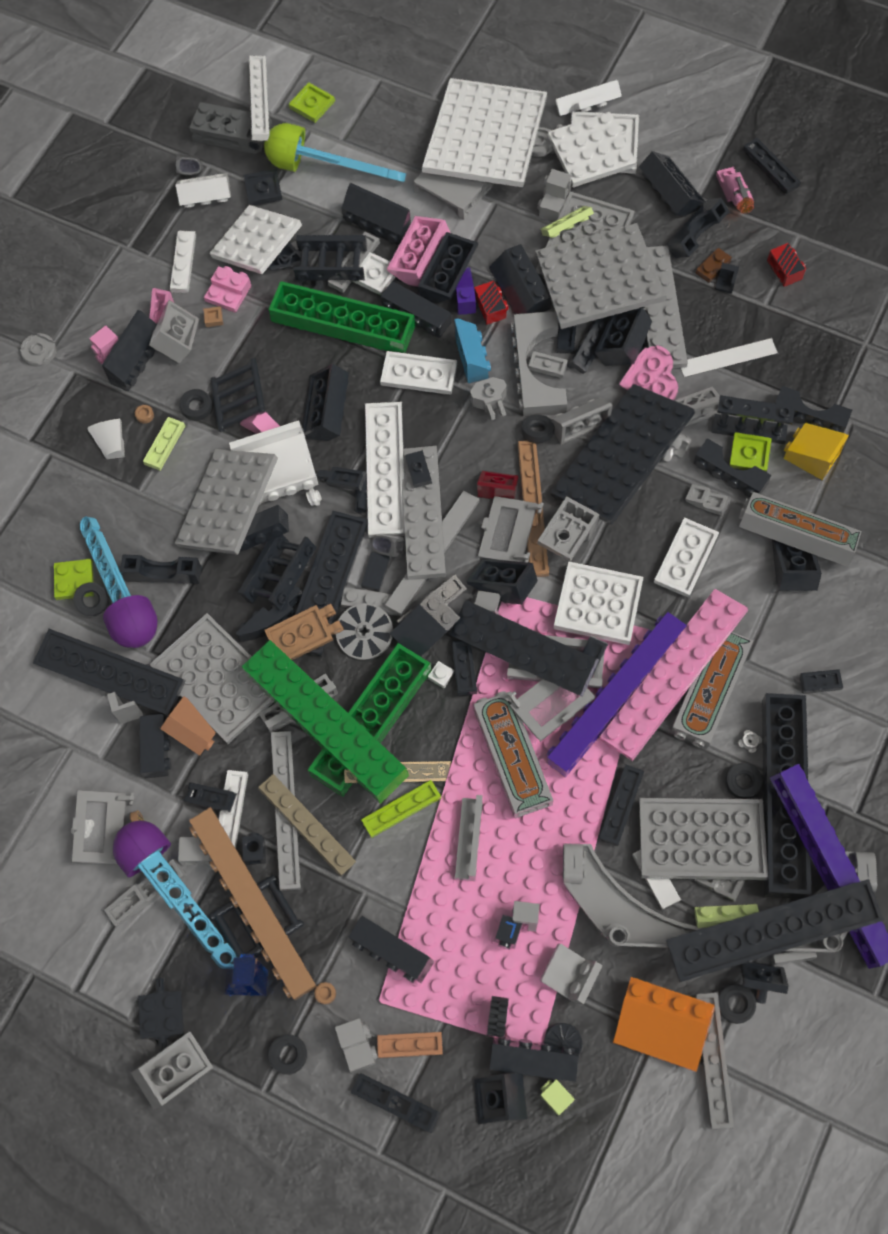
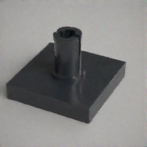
(764, 979)

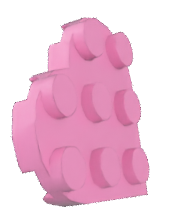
(653, 372)

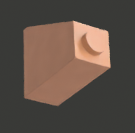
(189, 727)

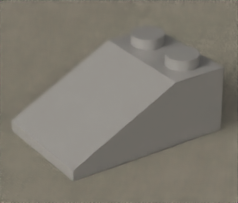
(174, 332)
(171, 1070)

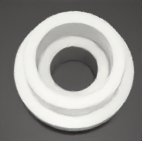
(313, 497)

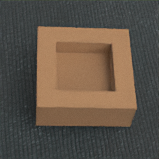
(213, 316)

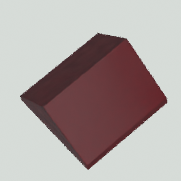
(496, 484)

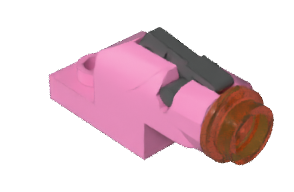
(735, 189)

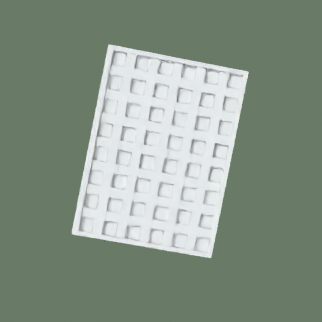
(485, 132)

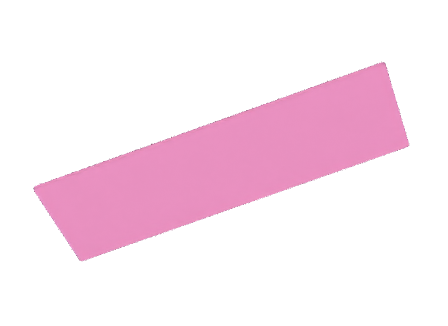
(515, 862)

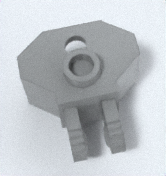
(489, 397)

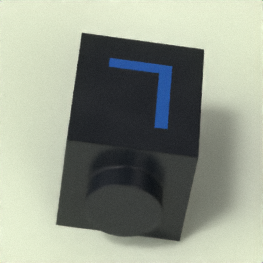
(508, 933)

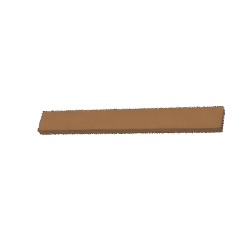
(532, 493)

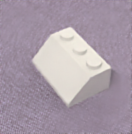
(203, 190)

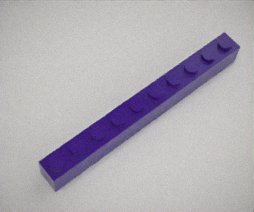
(613, 697)
(827, 854)

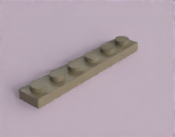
(307, 825)

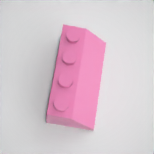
(417, 249)

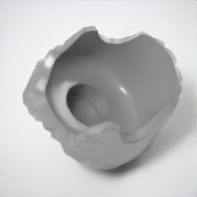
(678, 447)

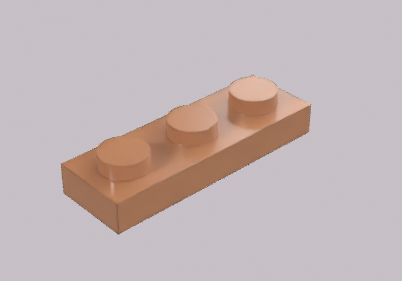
(410, 1045)

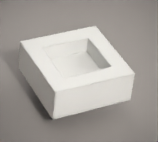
(441, 674)

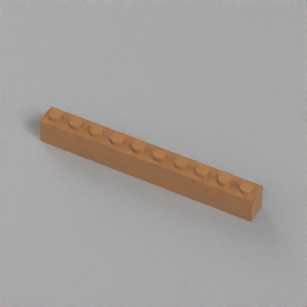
(253, 904)

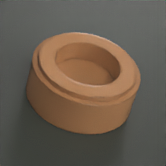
(144, 414)
(136, 816)
(325, 993)

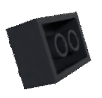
(623, 337)

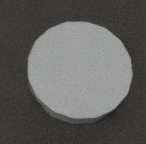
(542, 143)
(38, 349)

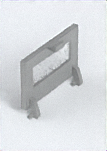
(508, 529)
(547, 707)
(96, 825)

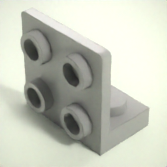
(570, 974)

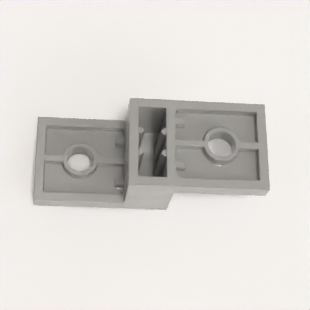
(573, 520)

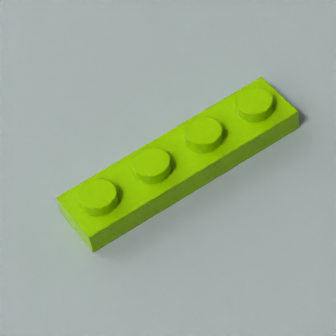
(401, 809)

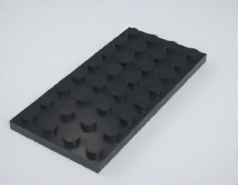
(623, 452)

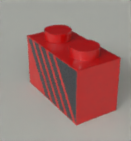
(786, 264)
(490, 302)

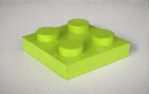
(312, 102)
(750, 452)
(70, 576)

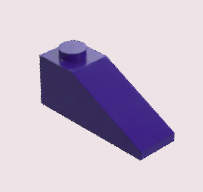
(465, 294)

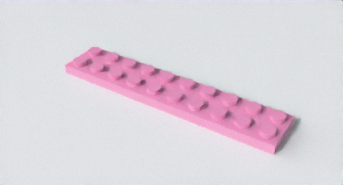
(673, 674)

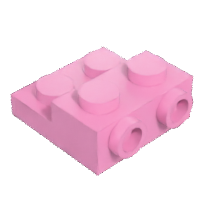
(228, 288)

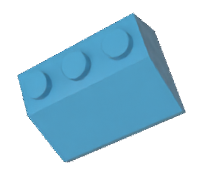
(471, 351)

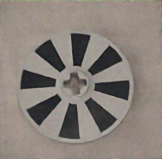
(374, 642)

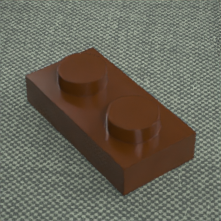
(711, 266)

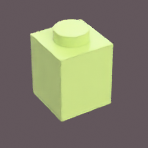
(556, 1096)

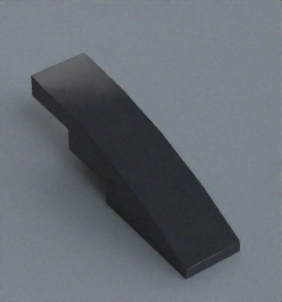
(395, 1102)

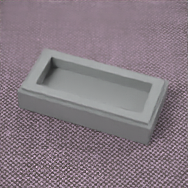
(792, 957)

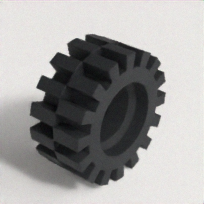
(497, 1016)

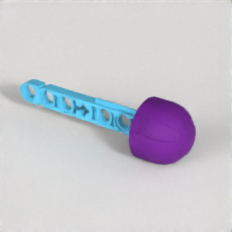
(129, 619)
(140, 848)

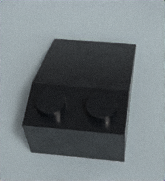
(795, 568)
(507, 578)
(425, 624)

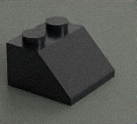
(500, 1098)

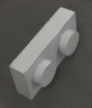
(548, 364)

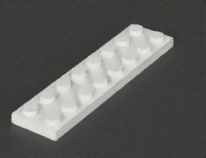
(385, 468)

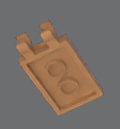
(304, 631)

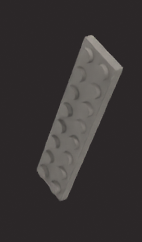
(666, 324)
(423, 521)

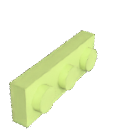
(567, 222)
(164, 443)
(715, 915)

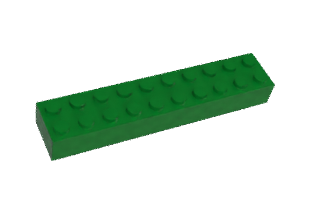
(326, 721)

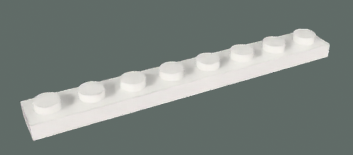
(259, 98)

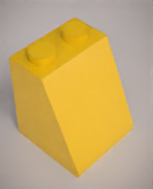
(815, 449)

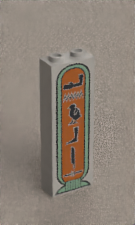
(799, 529)
(711, 692)
(513, 755)

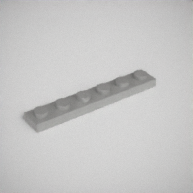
(716, 1070)

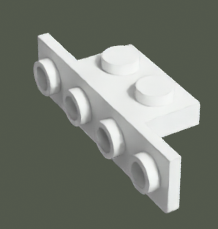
(585, 99)

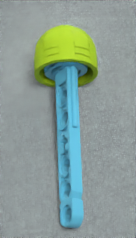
(286, 147)

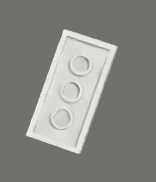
(418, 372)
(686, 557)

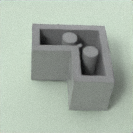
(555, 195)
(356, 1046)

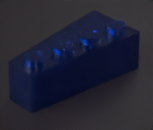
(246, 977)

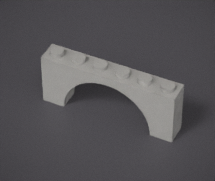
(535, 396)

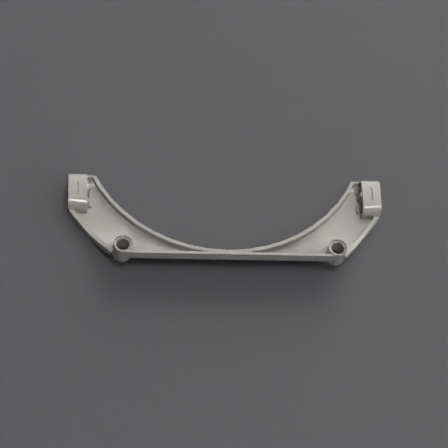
(616, 910)

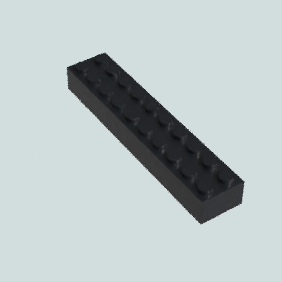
(784, 747)

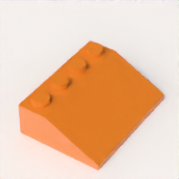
(664, 1024)

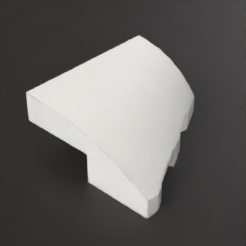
(109, 438)

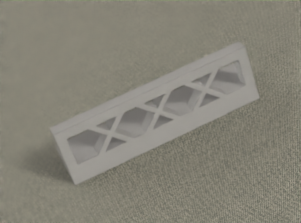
(704, 407)
(282, 719)
(469, 838)

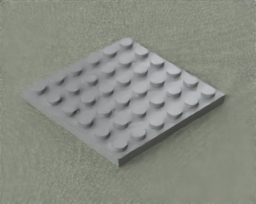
(600, 275)

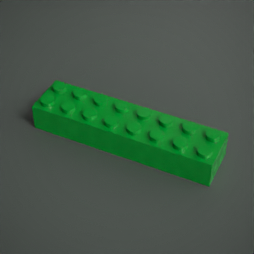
(342, 318)
(377, 709)

